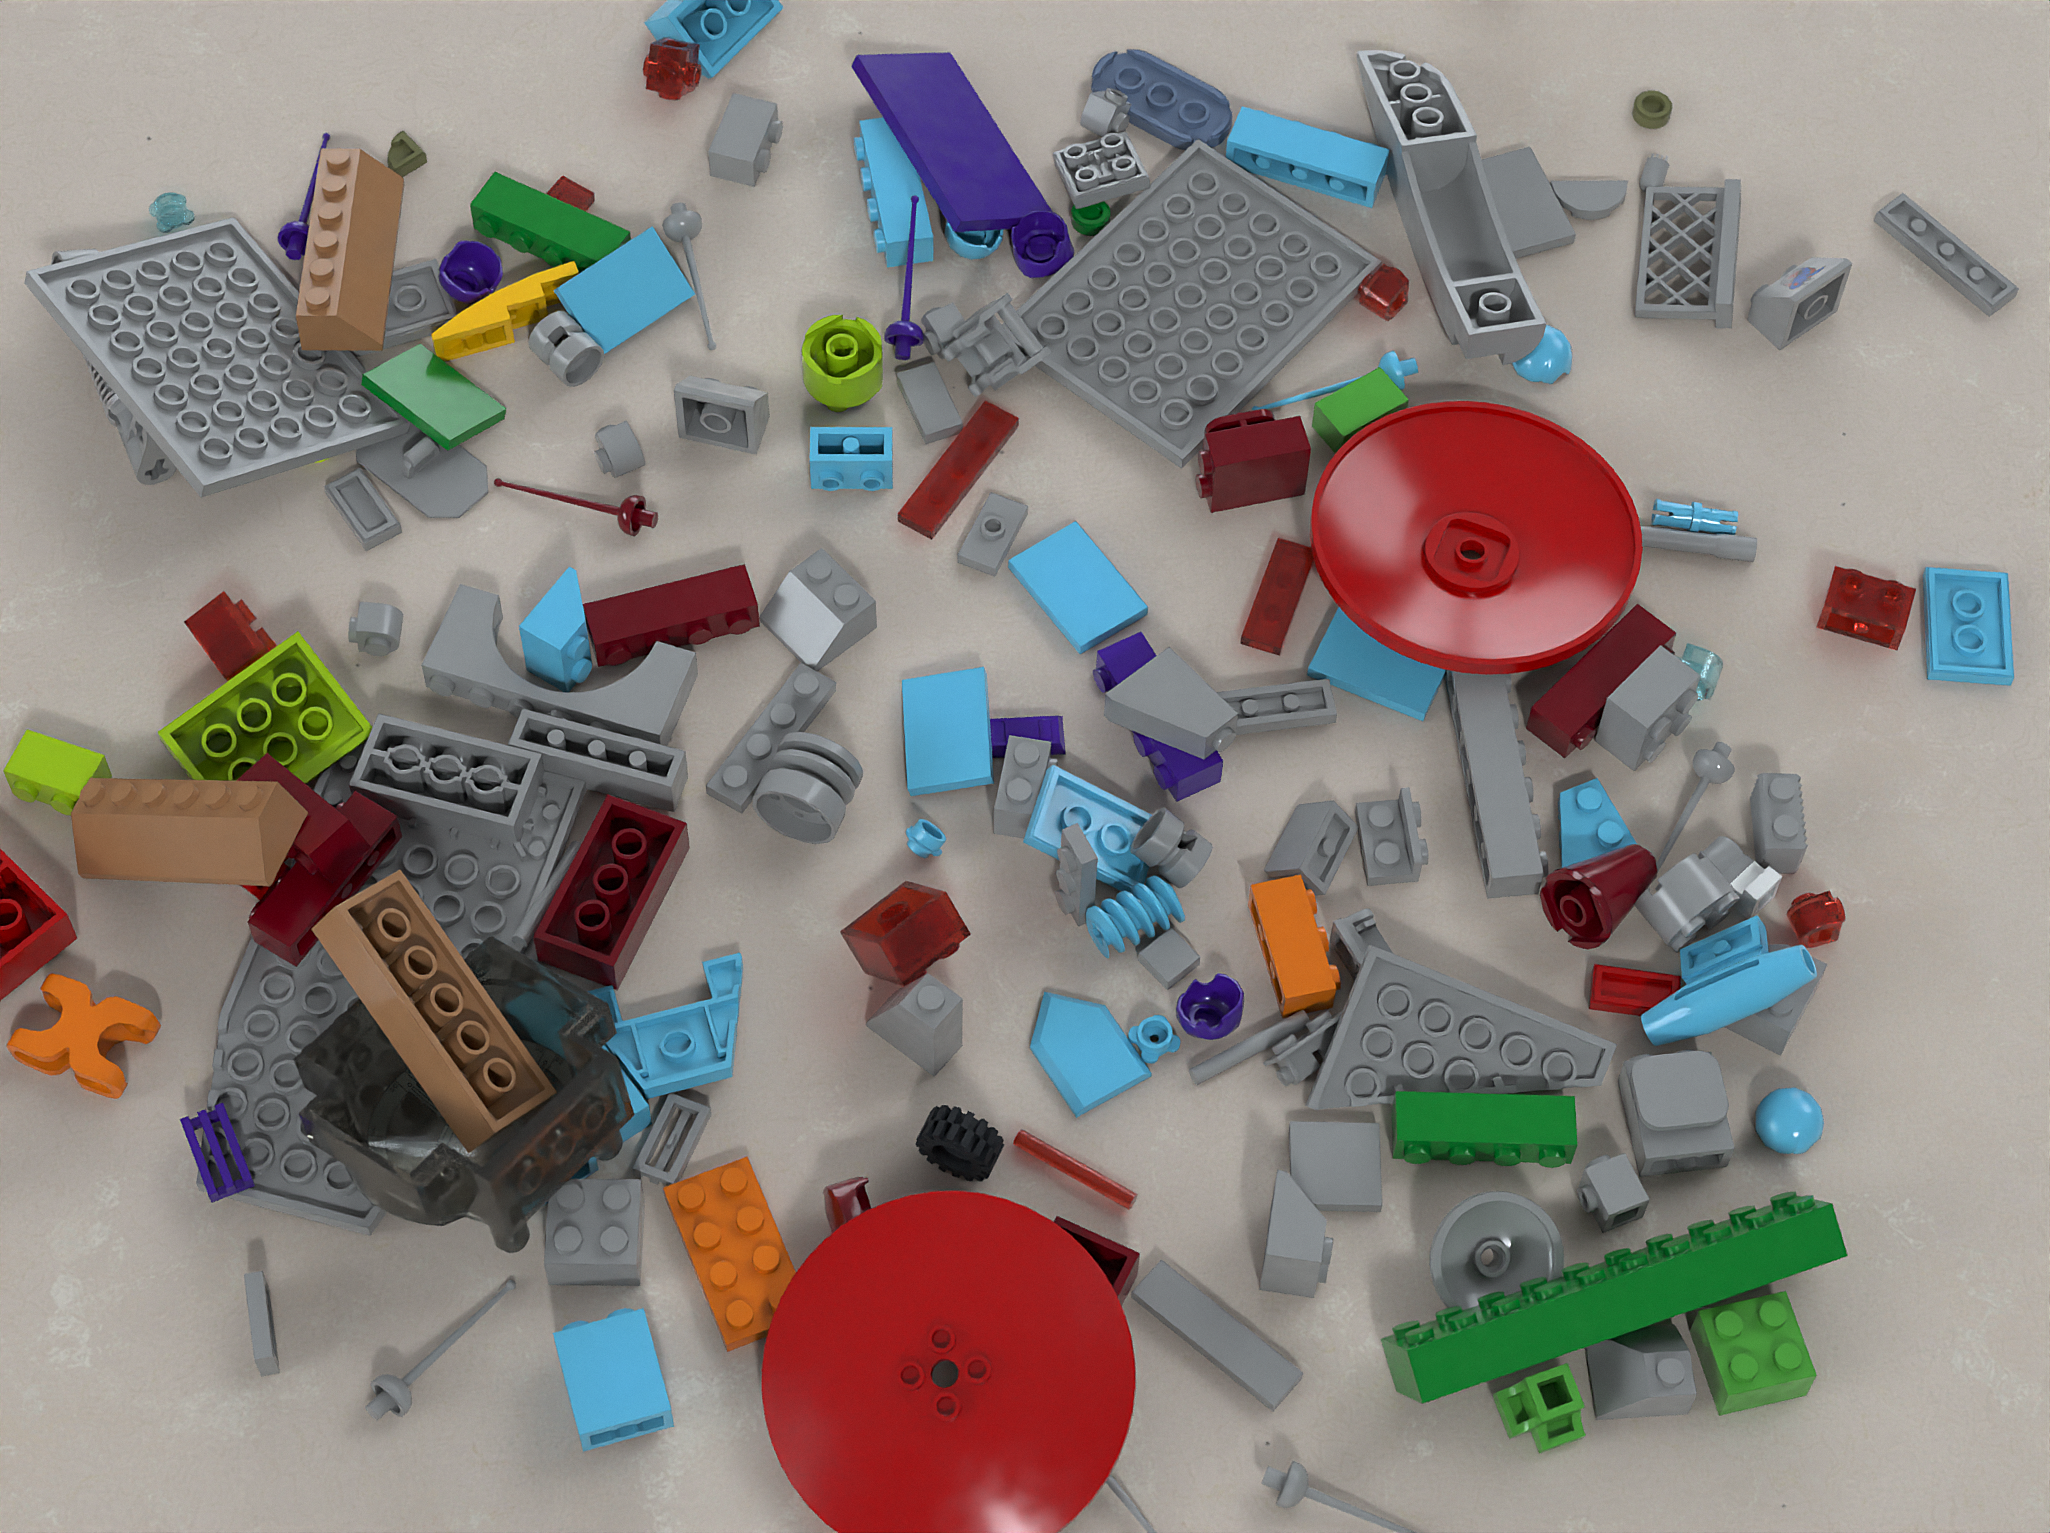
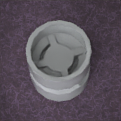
(566, 348)
(1175, 851)

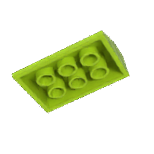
(276, 707)

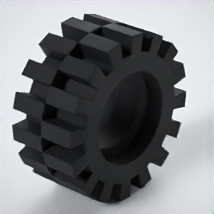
(959, 1143)

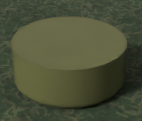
(1652, 109)

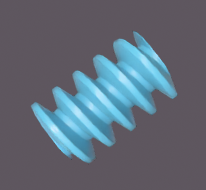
(1131, 913)

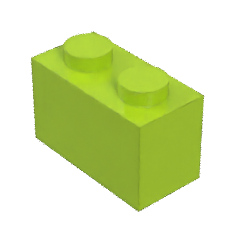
(52, 771)

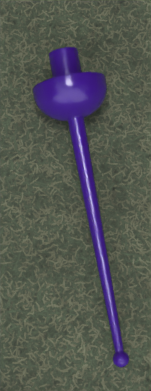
(294, 234)
(905, 333)

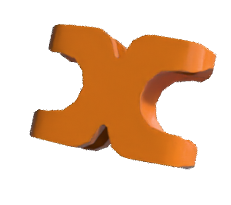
(83, 1036)

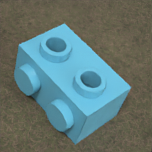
(851, 458)

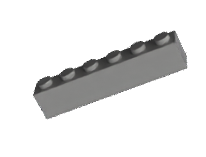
(1496, 784)

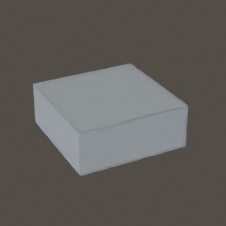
(1169, 958)

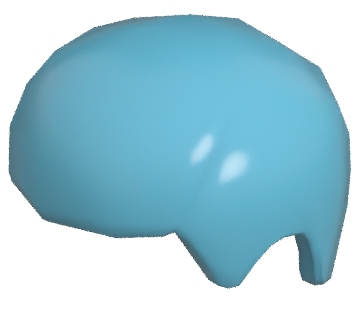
(973, 244)
(1548, 359)
(1789, 1121)

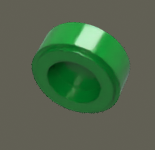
(1090, 219)

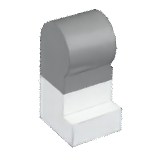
(1752, 882)

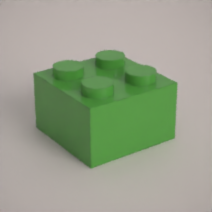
(1752, 1353)

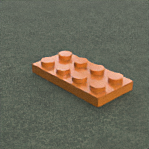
(732, 1248)

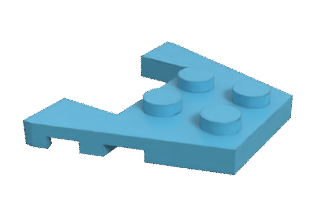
(684, 1043)

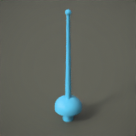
(1390, 365)

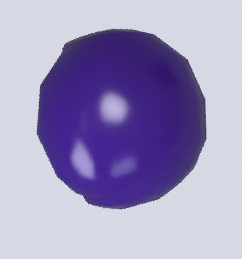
(470, 272)
(1211, 1008)

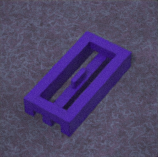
(205, 1121)

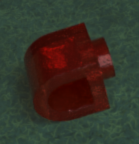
(1384, 292)
(1816, 918)

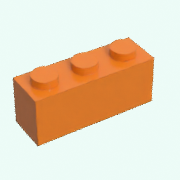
(1293, 945)

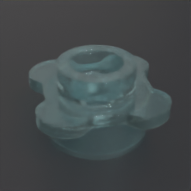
(165, 206)

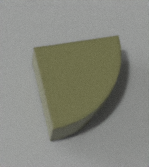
(405, 155)

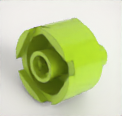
(842, 362)

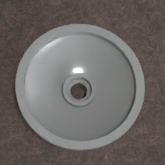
(1515, 1230)

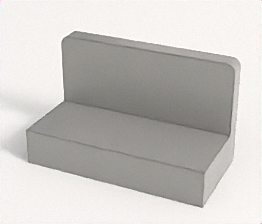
(1313, 845)

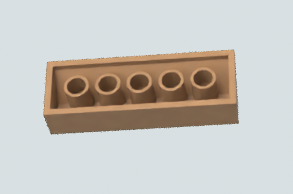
(349, 253)
(184, 830)
(433, 1010)

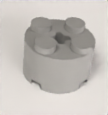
(1686, 900)

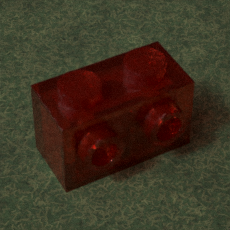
(1866, 607)
(228, 634)

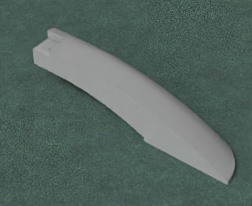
(1449, 209)

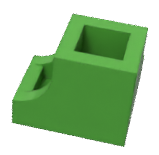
(1545, 1406)

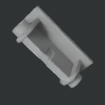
(1295, 1055)

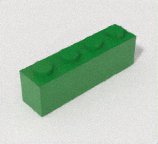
(543, 224)
(1484, 1128)

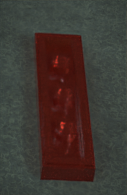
(958, 470)

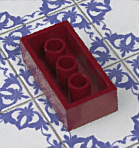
(612, 892)

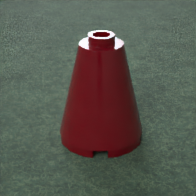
(1597, 893)

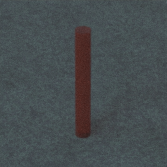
(1075, 1169)

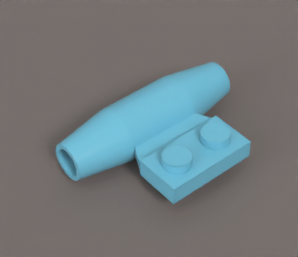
(1726, 982)

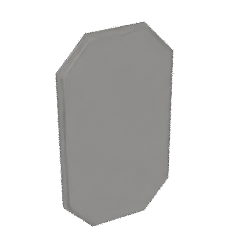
(427, 474)

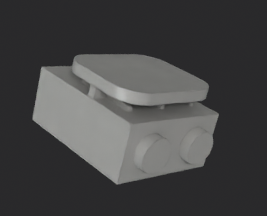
(1676, 1112)

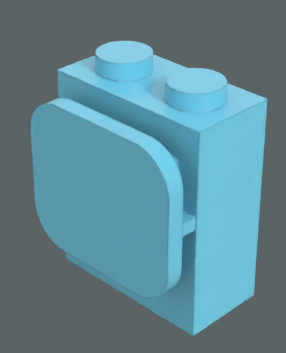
(613, 1378)

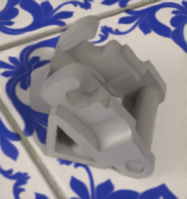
(989, 350)

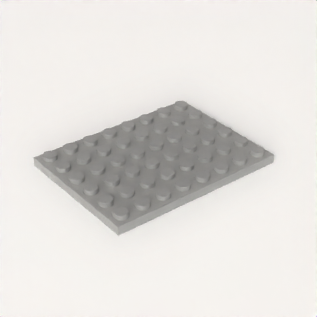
(1191, 301)
(211, 356)

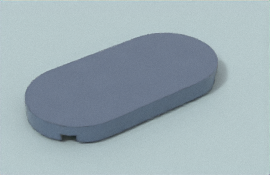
(1165, 99)

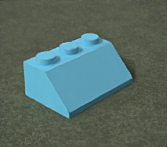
(715, 25)

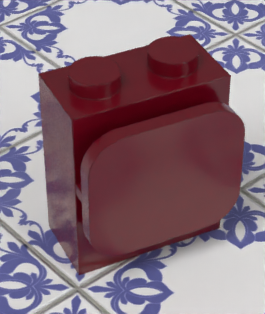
(1252, 460)

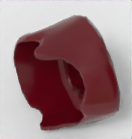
(845, 1201)

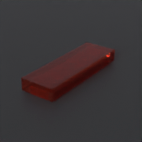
(1278, 597)

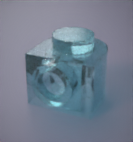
(1707, 665)

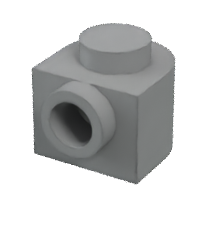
(1106, 112)
(939, 327)
(618, 450)
(376, 628)

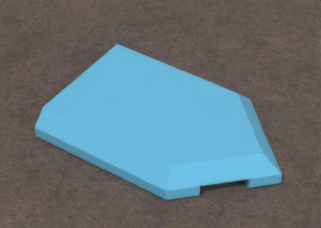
(1084, 1052)

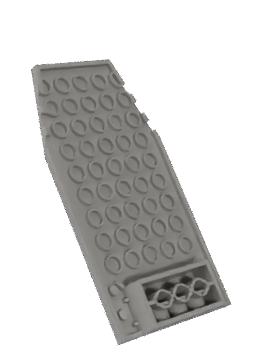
(477, 849)

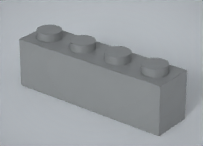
(605, 759)

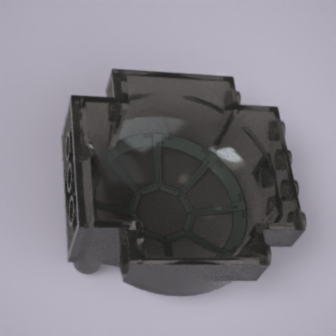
(404, 1151)

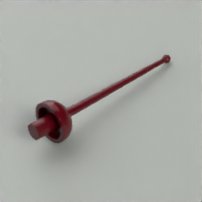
(630, 514)

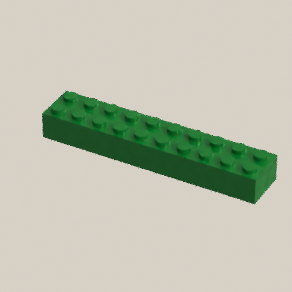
(1612, 1296)

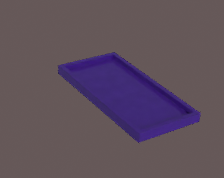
(950, 139)

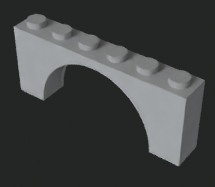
(468, 665)

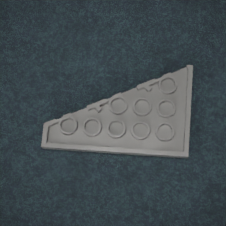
(1441, 1035)

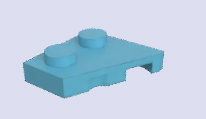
(1589, 823)

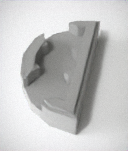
(1590, 198)

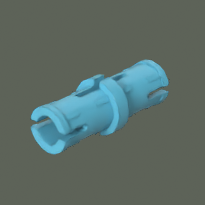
(1694, 517)

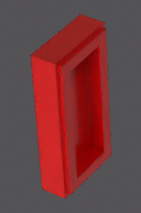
(1629, 990)

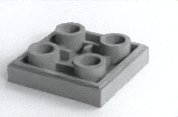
(1101, 169)

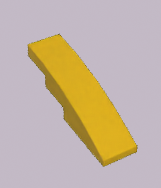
(492, 319)

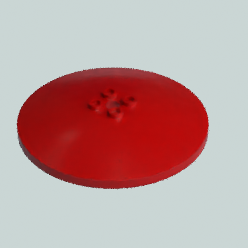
(1486, 479)
(1036, 1351)

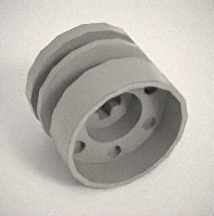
(807, 787)

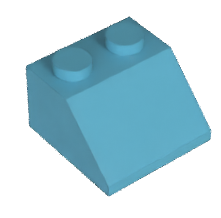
(557, 636)

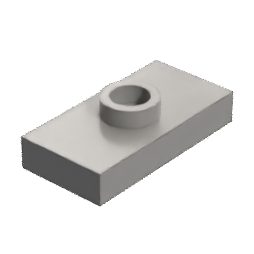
(992, 534)

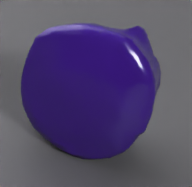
(1041, 244)

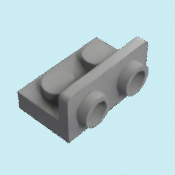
(1391, 840)

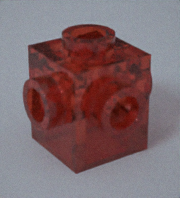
(672, 68)

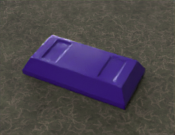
(1039, 728)

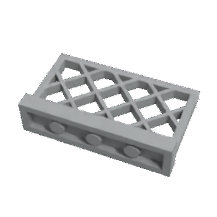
(1722, 262)

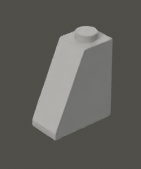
(1173, 707)
(922, 1022)

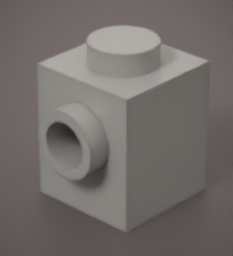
(1612, 1192)

